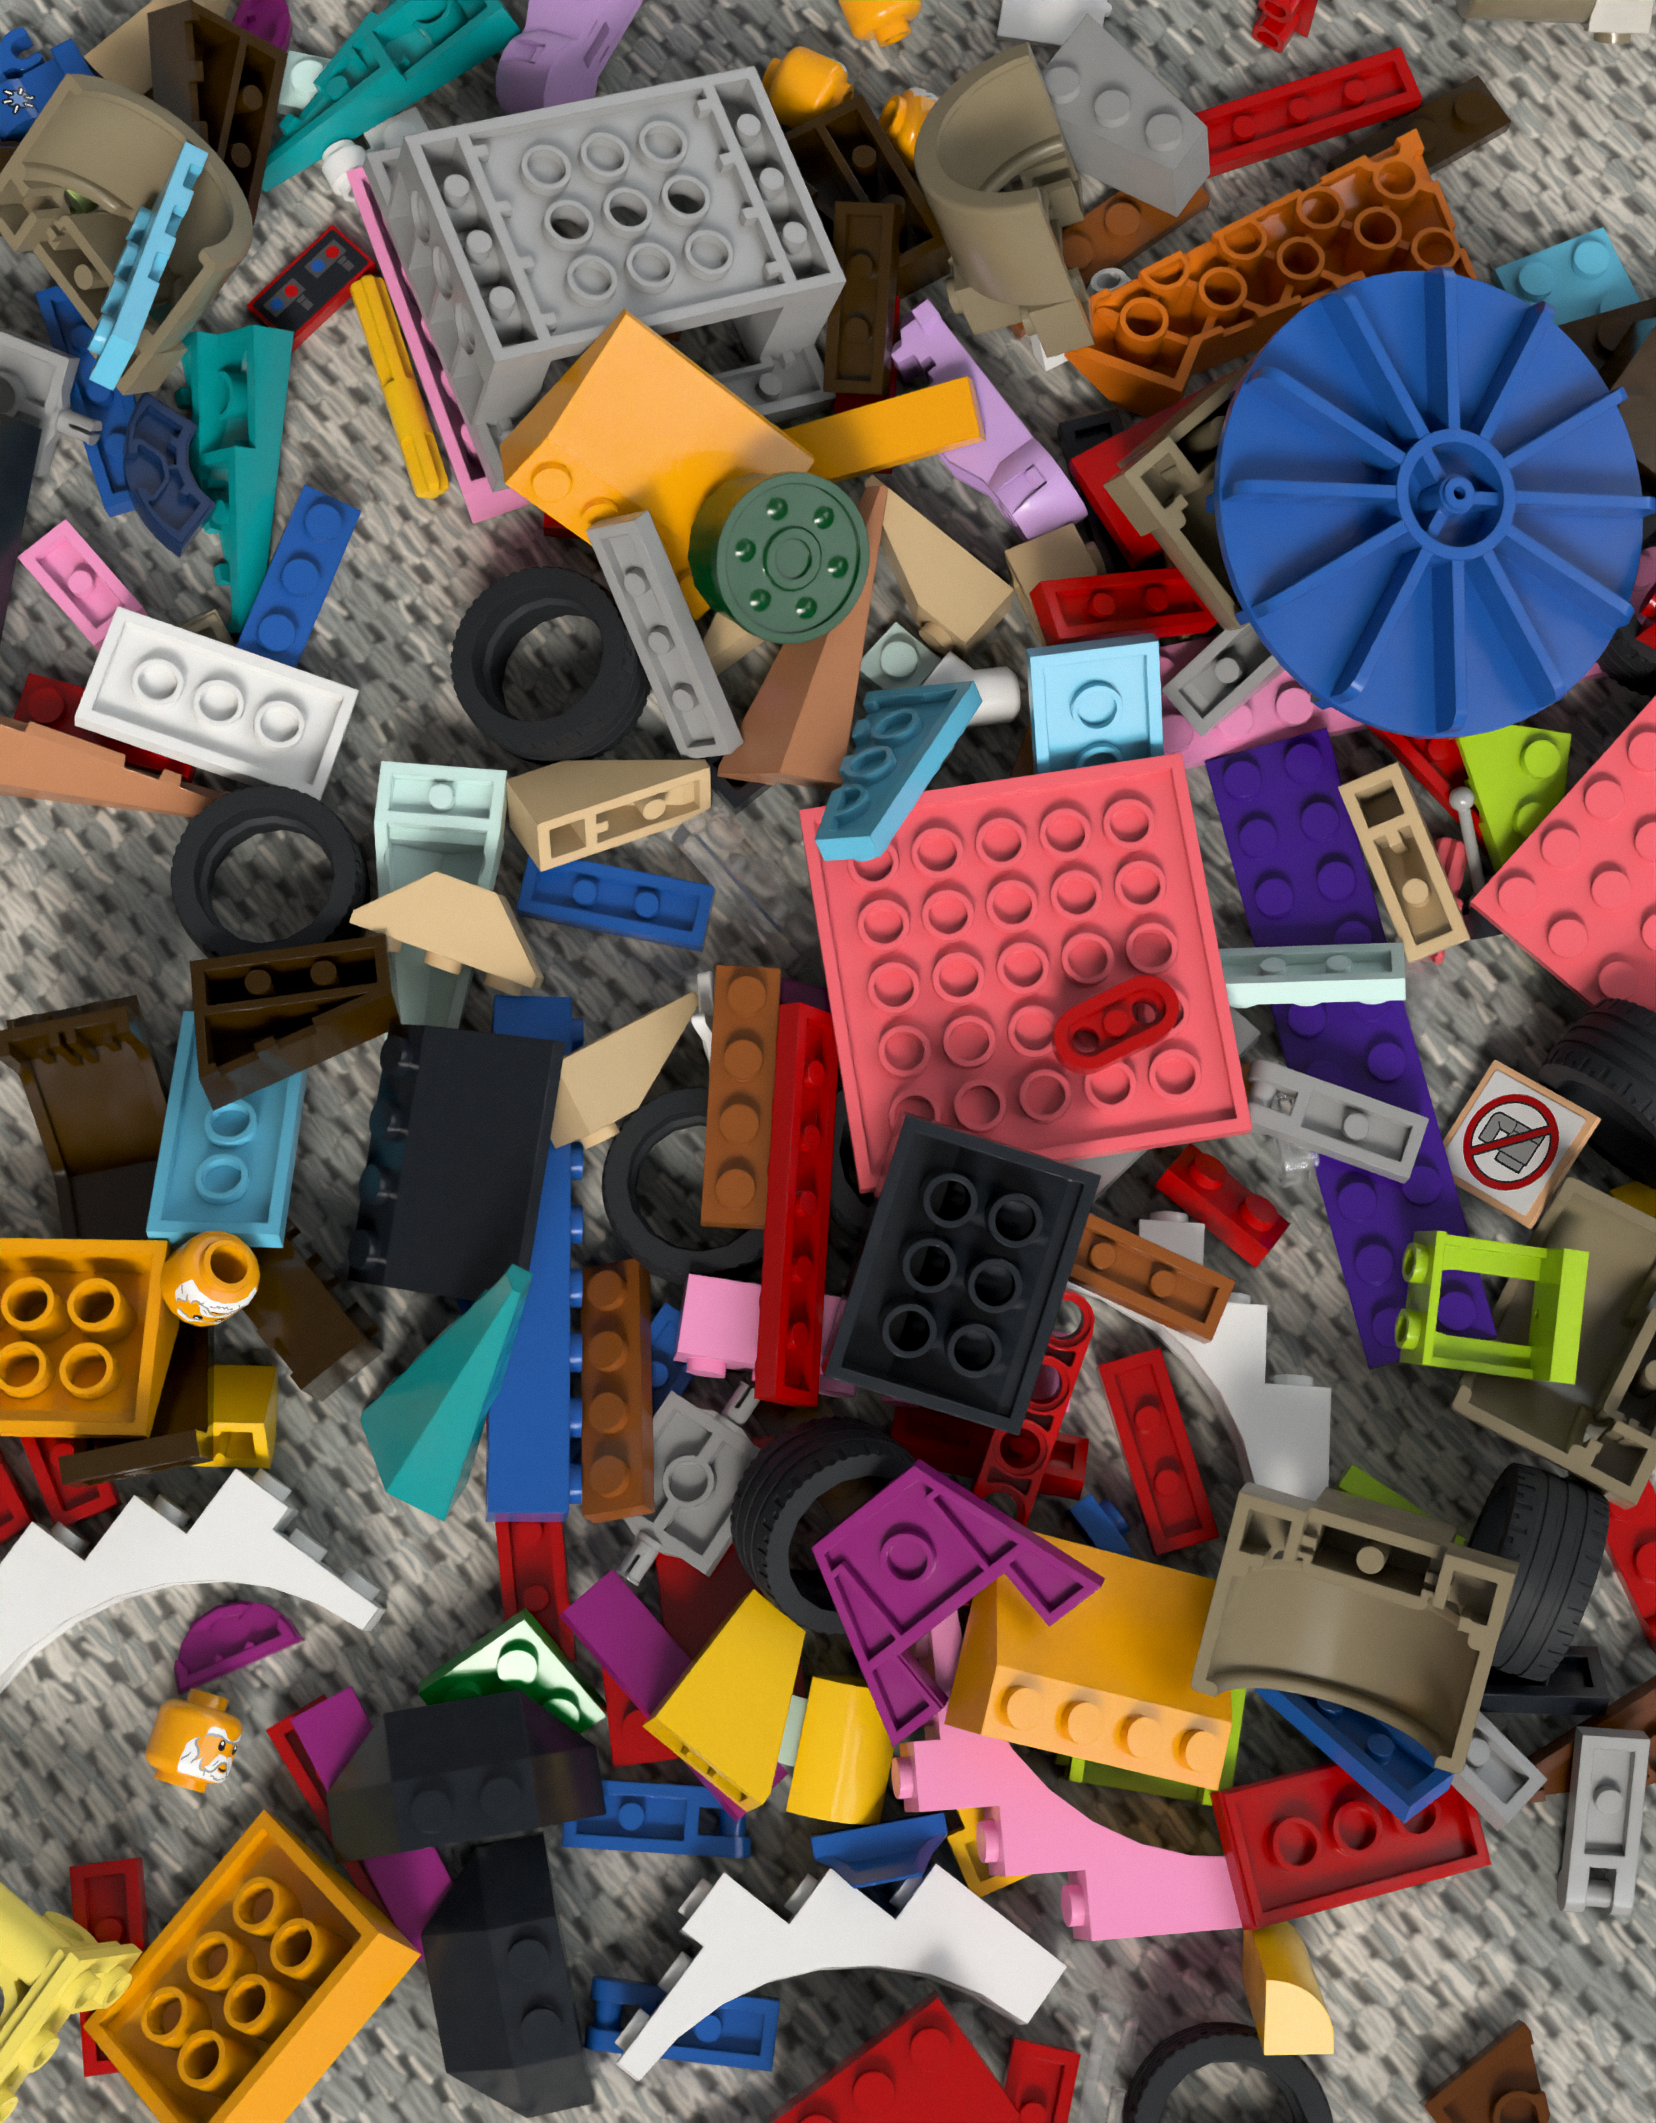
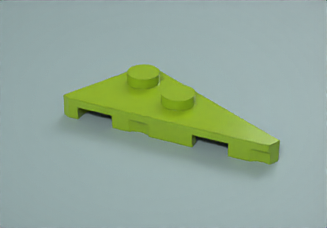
(1515, 782)

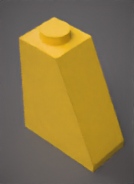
(735, 1701)

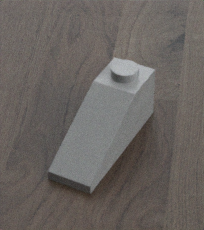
(1222, 678)

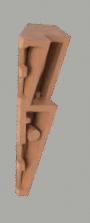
(807, 700)
(64, 768)

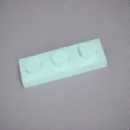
(1314, 974)

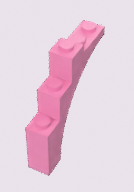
(1113, 1881)

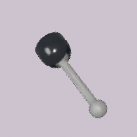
(1478, 927)

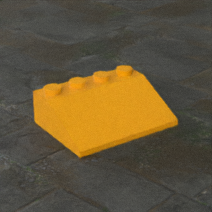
(640, 433)
(82, 1337)
(1103, 1677)
(252, 1986)

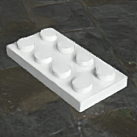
(215, 705)

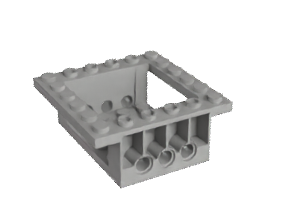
(512, 295)

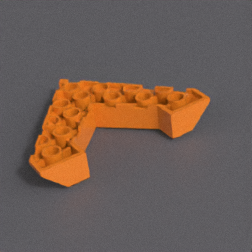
(1262, 271)

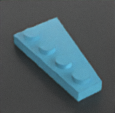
(140, 269)
(893, 762)

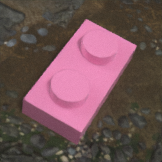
(78, 581)

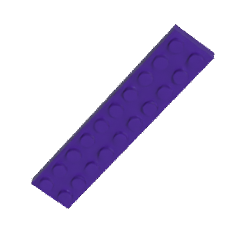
(1307, 888)

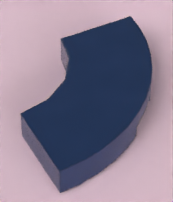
(160, 474)

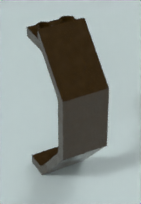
(102, 1128)

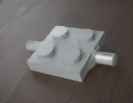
(37, 391)
(695, 1478)

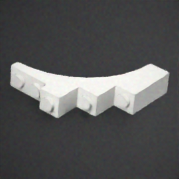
(1275, 1427)
(236, 1539)
(935, 1935)

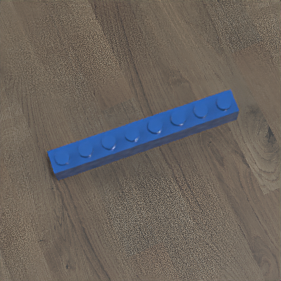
(534, 1411)

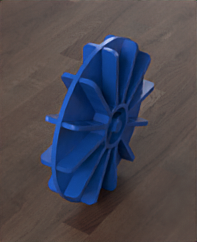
(1429, 504)

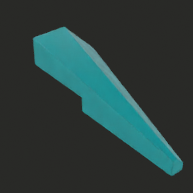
(385, 69)
(239, 410)
(434, 1413)

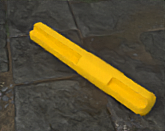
(399, 387)

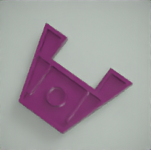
(916, 1560)

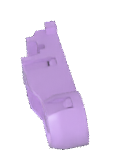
(560, 52)
(1010, 463)

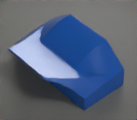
(883, 1850)

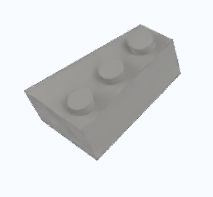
(1125, 121)

